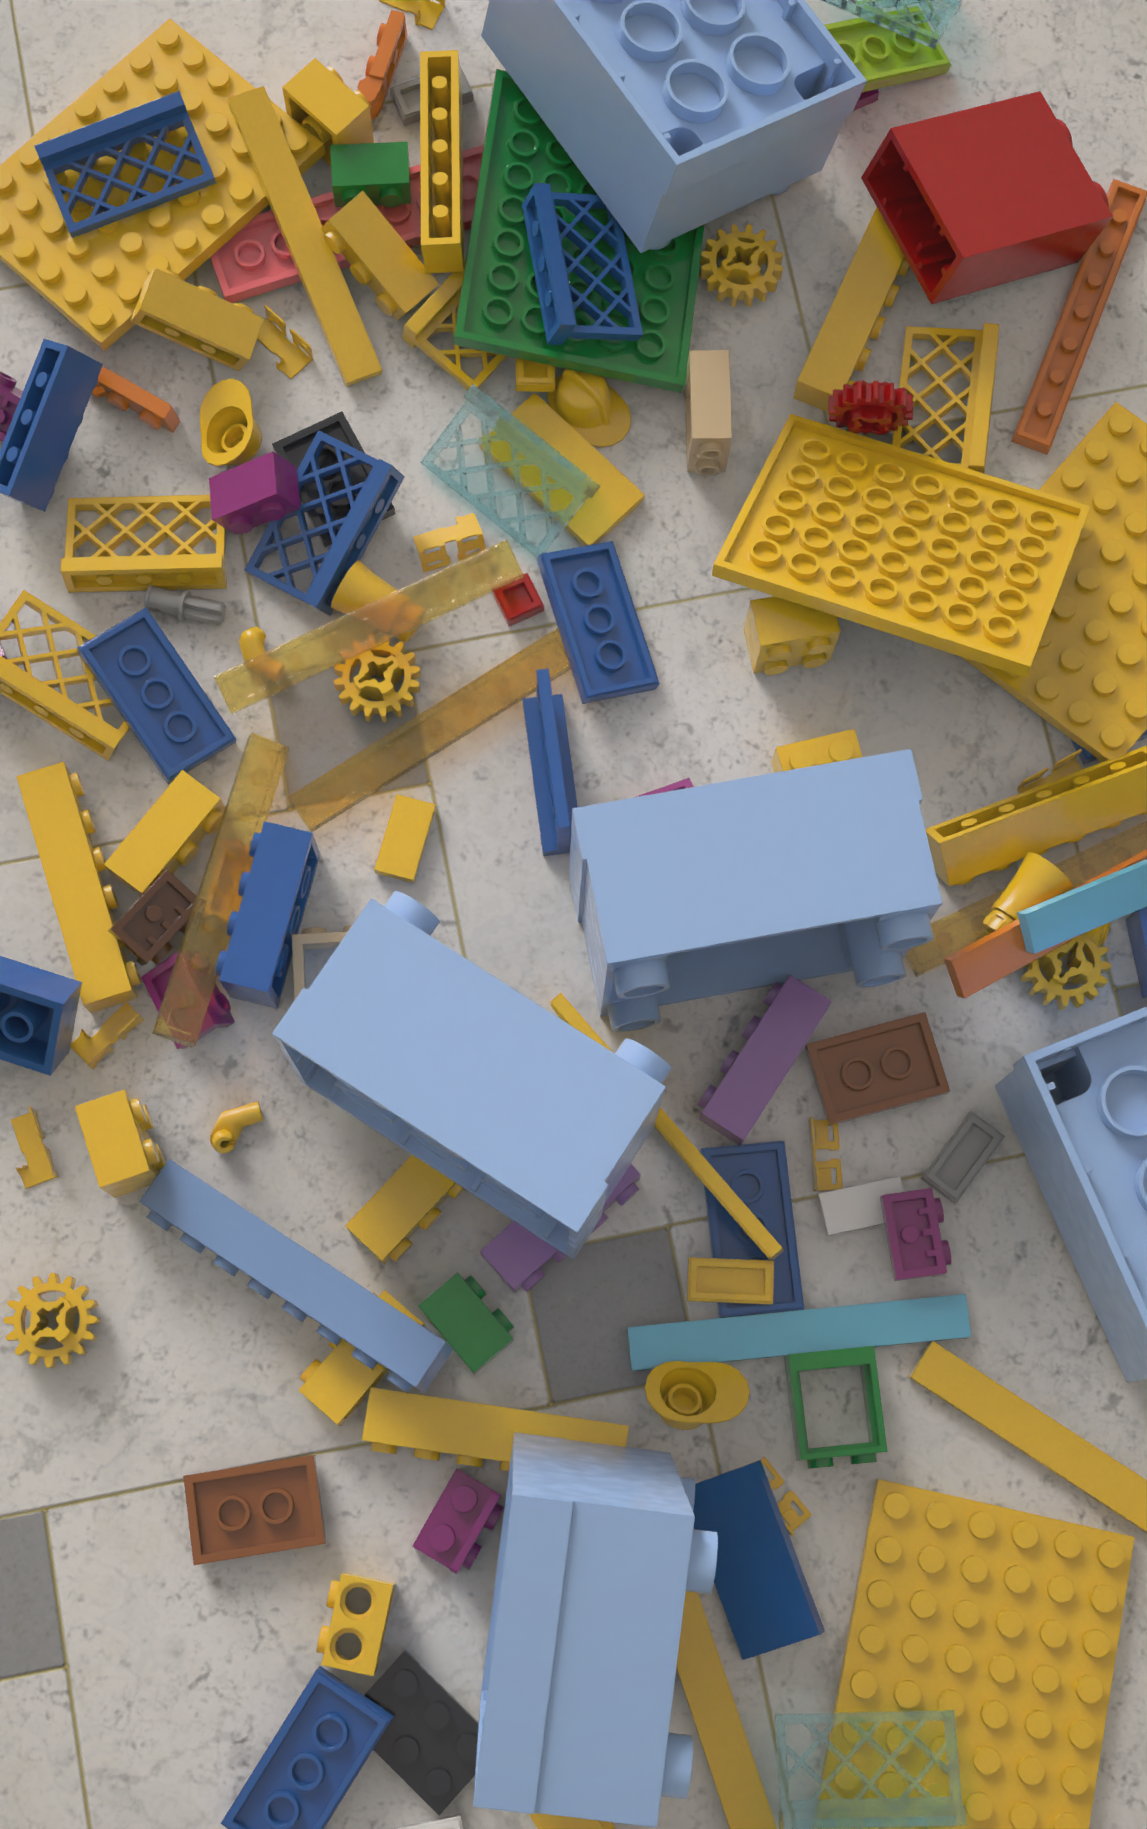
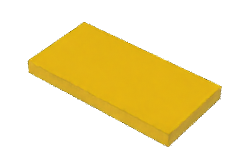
(610, 503)

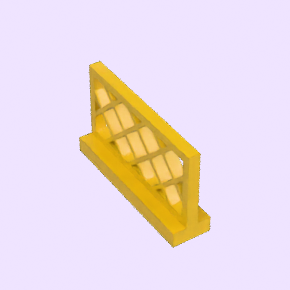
(431, 319)
(978, 393)
(111, 572)
(40, 696)

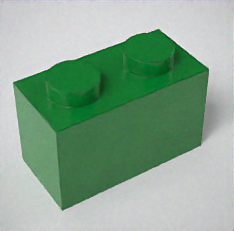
(375, 168)
(467, 1322)

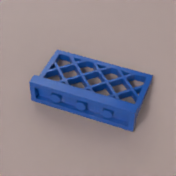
(118, 134)
(551, 274)
(355, 529)
(550, 765)

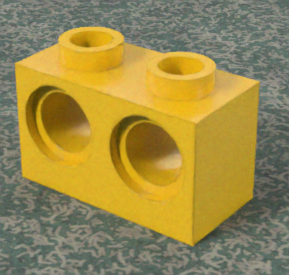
(368, 1626)

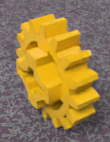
(741, 265)
(366, 688)
(1079, 972)
(39, 1308)

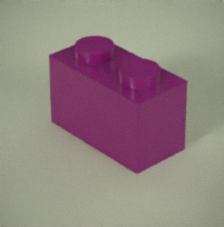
(254, 493)

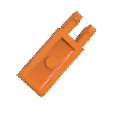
(382, 66)
(127, 395)

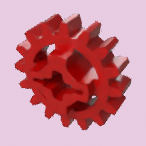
(870, 407)

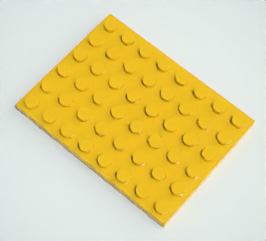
(102, 272)
(904, 544)
(1094, 647)
(1004, 1626)

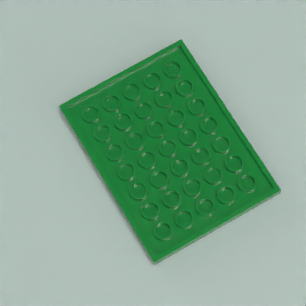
(499, 288)

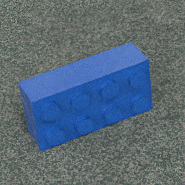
(269, 914)
(36, 1015)

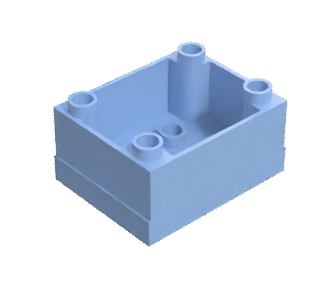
(679, 100)
(753, 884)
(472, 1074)
(1085, 1138)
(589, 1633)

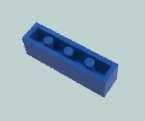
(46, 423)

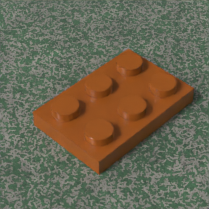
(877, 1069)
(254, 1509)

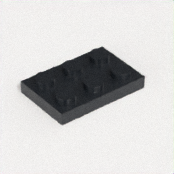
(294, 449)
(431, 1733)

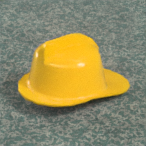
(591, 407)
(228, 425)
(696, 1393)

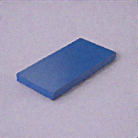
(597, 622)
(156, 695)
(762, 1182)
(755, 1562)
(310, 1758)

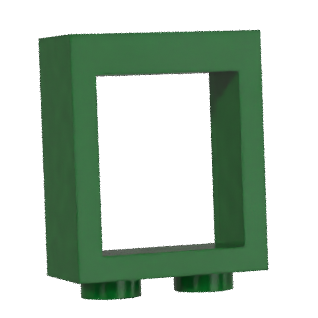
(835, 1359)

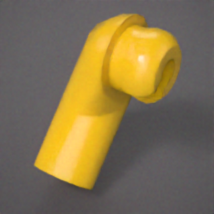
(252, 643)
(230, 1125)

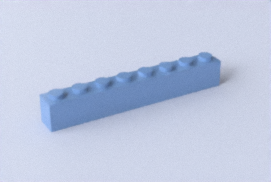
(297, 1276)

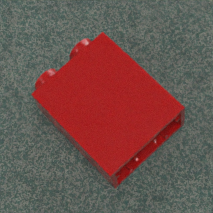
(986, 196)

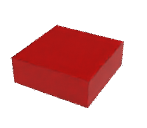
(518, 601)

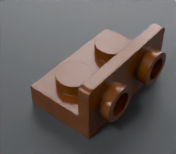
(155, 919)

